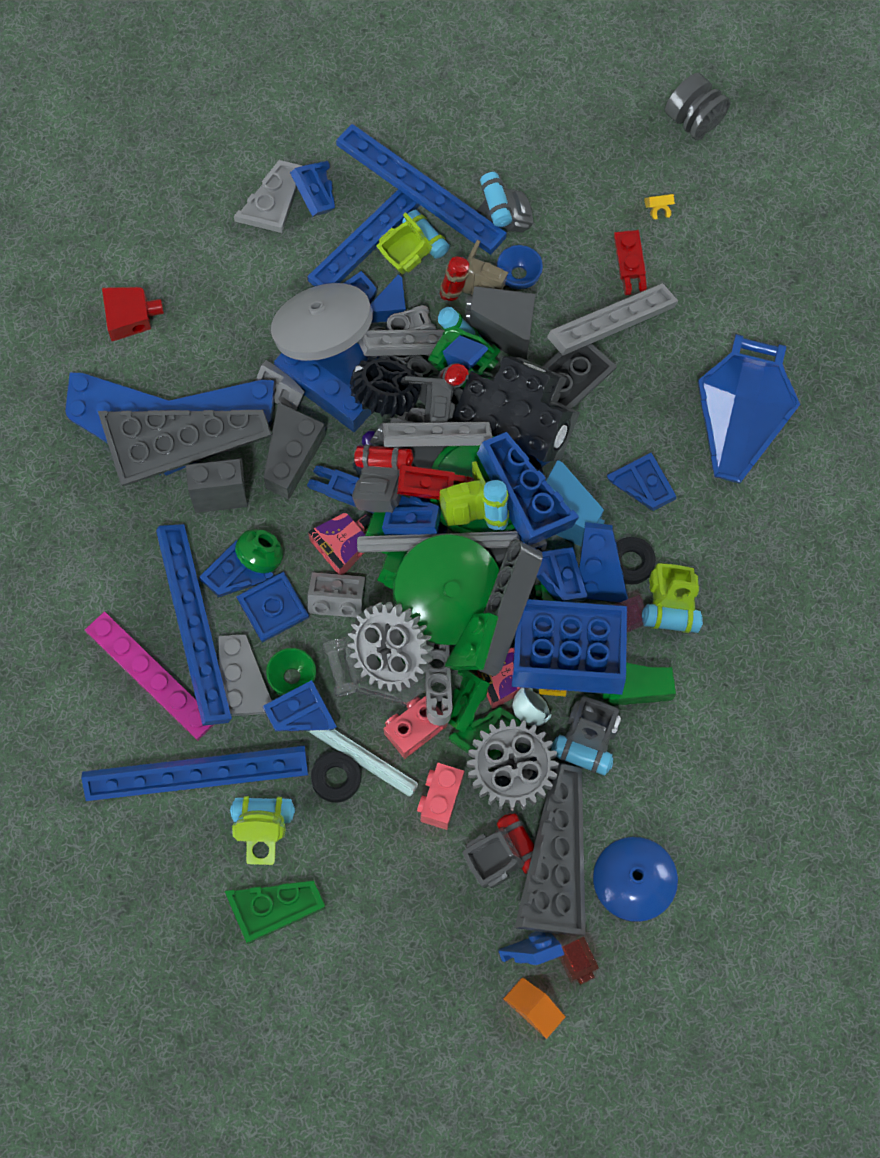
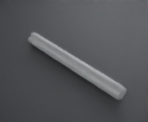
(405, 542)

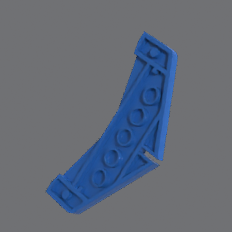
(91, 394)

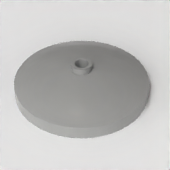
(321, 321)

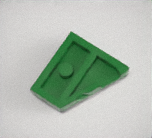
(465, 740)

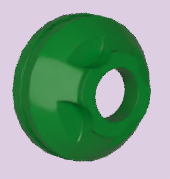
(256, 556)
(286, 660)

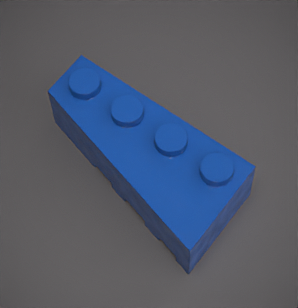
(532, 503)

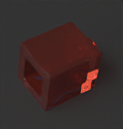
(578, 961)

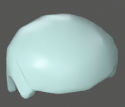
(530, 707)

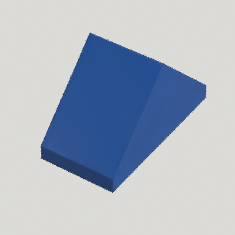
(389, 301)
(464, 352)

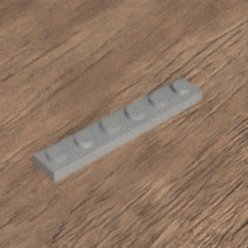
(612, 319)

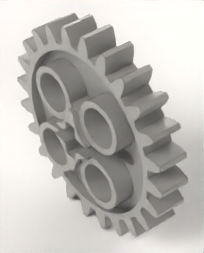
(390, 646)
(505, 740)

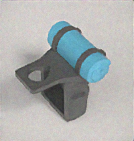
(505, 206)
(588, 736)

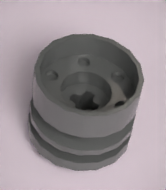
(697, 106)

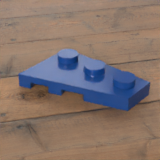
(601, 564)

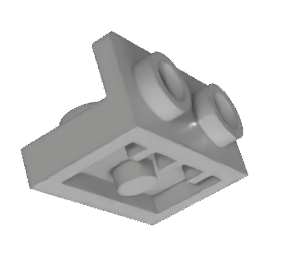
(335, 594)

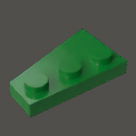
(273, 908)

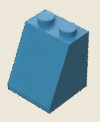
(577, 499)

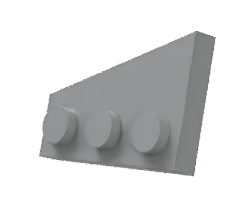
(272, 200)
(241, 677)

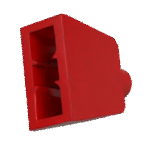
(128, 311)

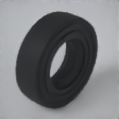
(647, 554)
(341, 793)

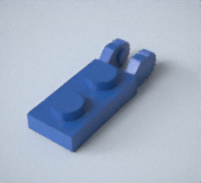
(340, 485)

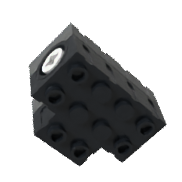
(523, 404)

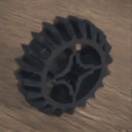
(380, 387)

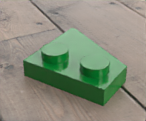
(486, 363)
(473, 644)
(467, 699)

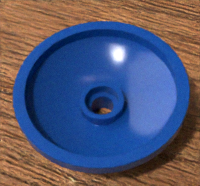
(629, 897)

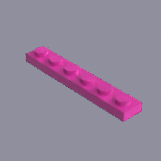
(148, 673)

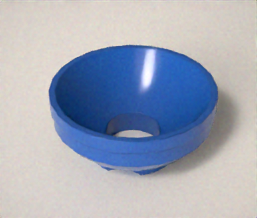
(521, 257)

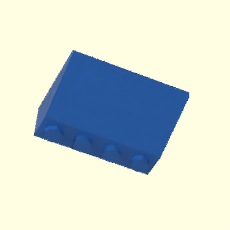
(328, 383)
(571, 647)

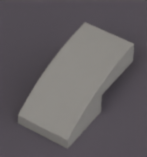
(286, 389)

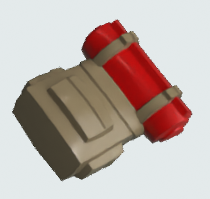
(464, 274)

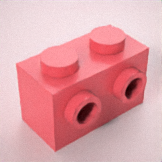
(411, 728)
(442, 795)

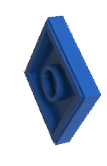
(272, 607)

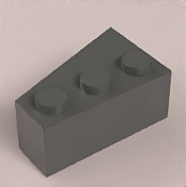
(291, 449)

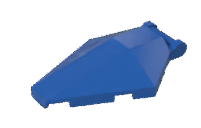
(745, 407)

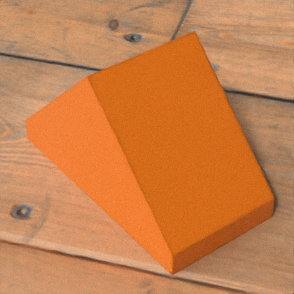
(535, 1007)

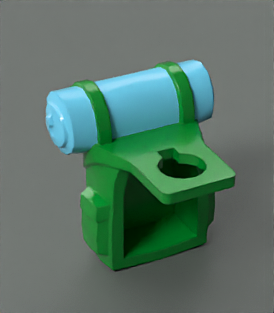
(453, 327)

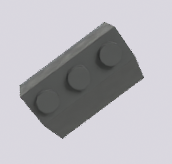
(584, 372)

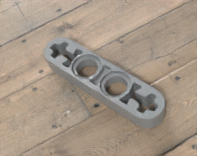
(442, 676)

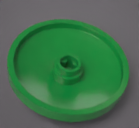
(445, 585)

